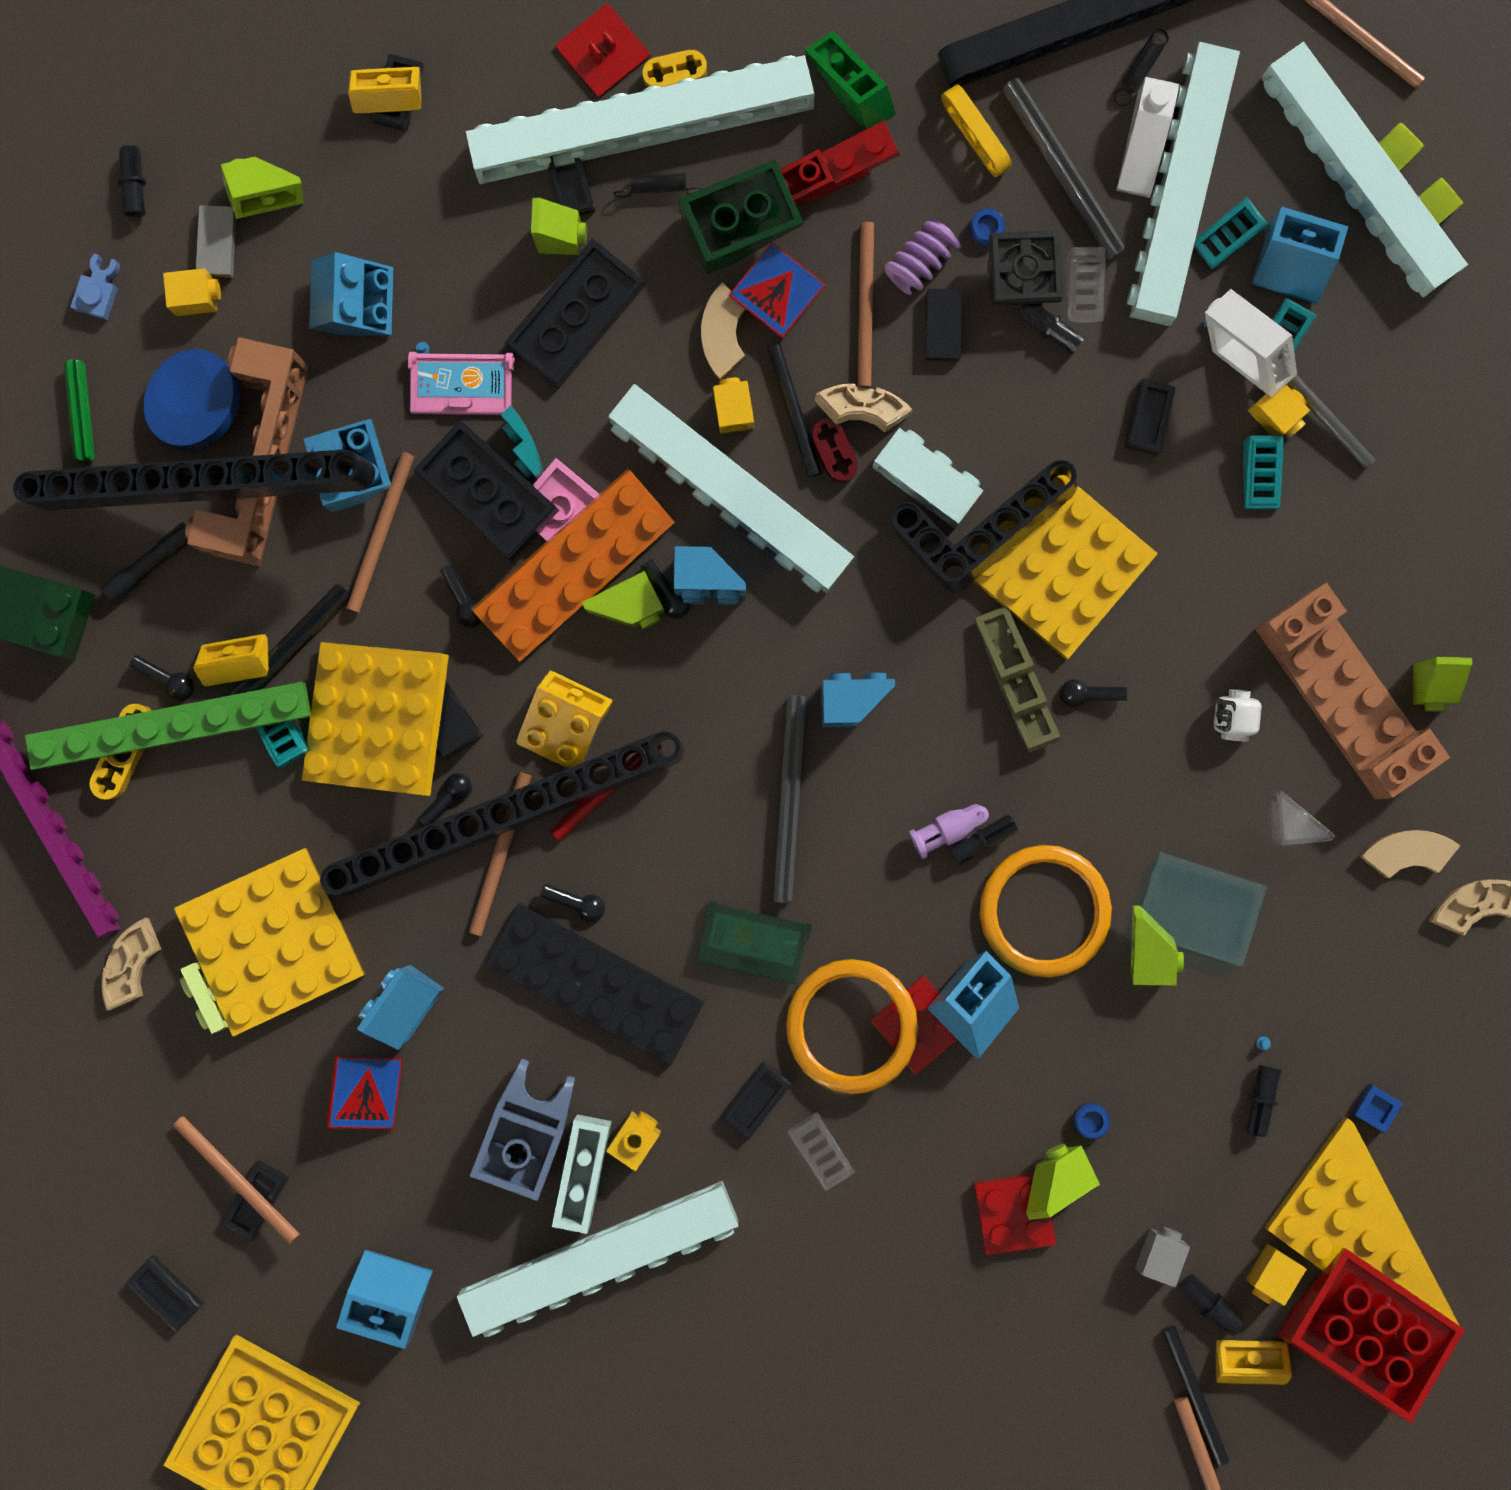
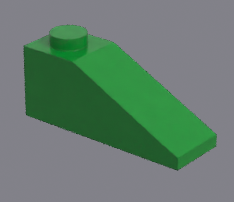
(852, 81)

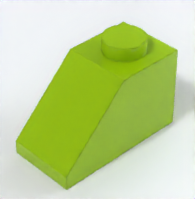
(259, 187)
(556, 228)
(628, 603)
(1440, 682)
(1153, 952)
(1060, 1181)

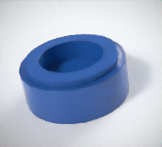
(984, 223)
(1091, 1121)

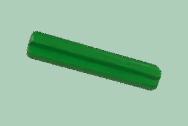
(79, 410)

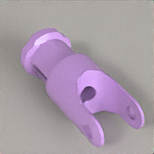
(948, 828)

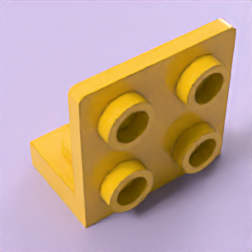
(562, 720)

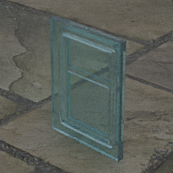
(1204, 907)

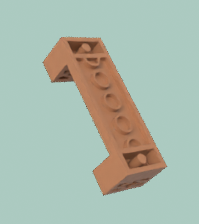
(282, 378)
(1349, 695)

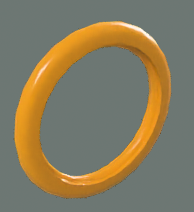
(1002, 947)
(903, 1003)

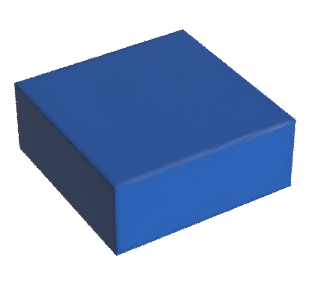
(1377, 1108)

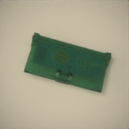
(741, 938)

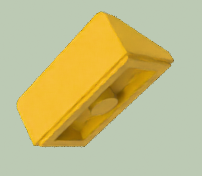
(385, 90)
(232, 660)
(1252, 1362)

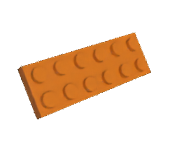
(573, 565)

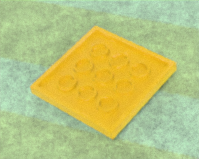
(1066, 570)
(375, 718)
(269, 942)
(261, 1425)

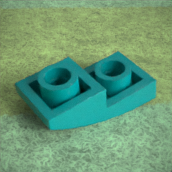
(526, 452)

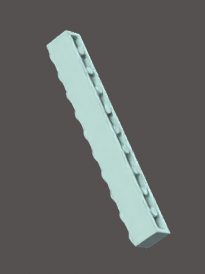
(641, 119)

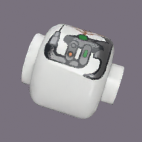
(1237, 715)

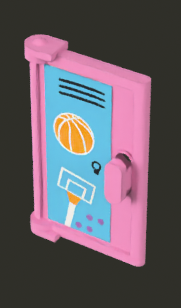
(458, 380)

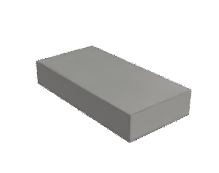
(216, 240)

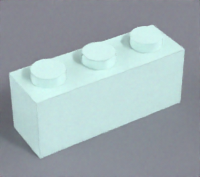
(928, 477)
(581, 1174)

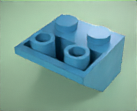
(1299, 254)
(350, 296)
(363, 441)
(704, 574)
(850, 701)
(977, 1003)
(400, 1007)
(385, 1299)

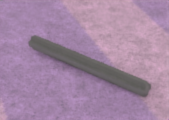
(1063, 168)
(789, 799)

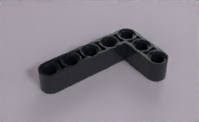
(987, 531)

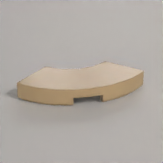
(719, 332)
(861, 403)
(1409, 849)
(1471, 903)
(126, 962)

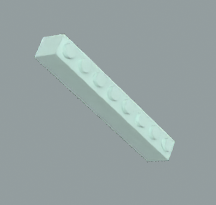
(1362, 170)
(1183, 184)
(730, 489)
(597, 1259)

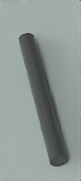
(1332, 423)

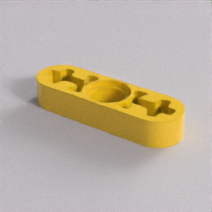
(976, 130)
(120, 779)

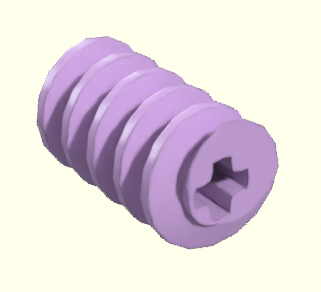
(920, 255)

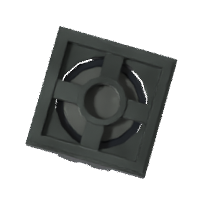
(1025, 269)

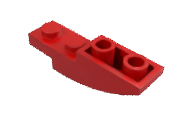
(839, 165)

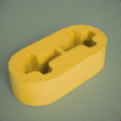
(672, 65)

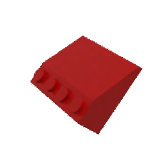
(1372, 1334)

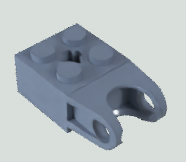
(527, 1122)

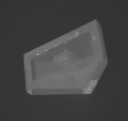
(1292, 823)

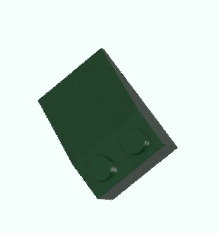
(739, 215)
(42, 613)

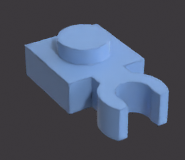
(96, 293)

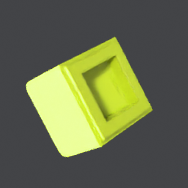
(1401, 145)
(1440, 200)

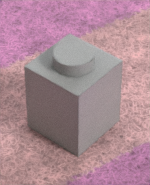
(1163, 1256)

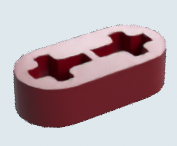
(826, 454)

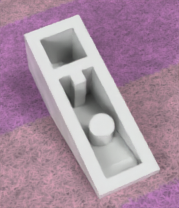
(1147, 136)

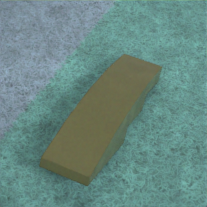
(1017, 679)

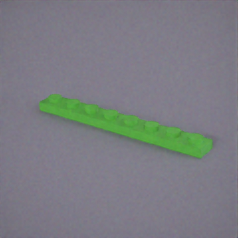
(168, 726)

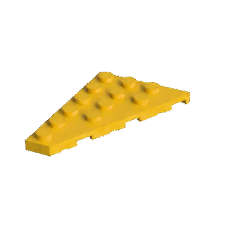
(1348, 1206)

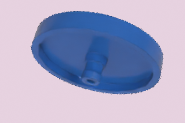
(191, 399)

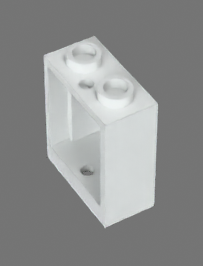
(1251, 342)

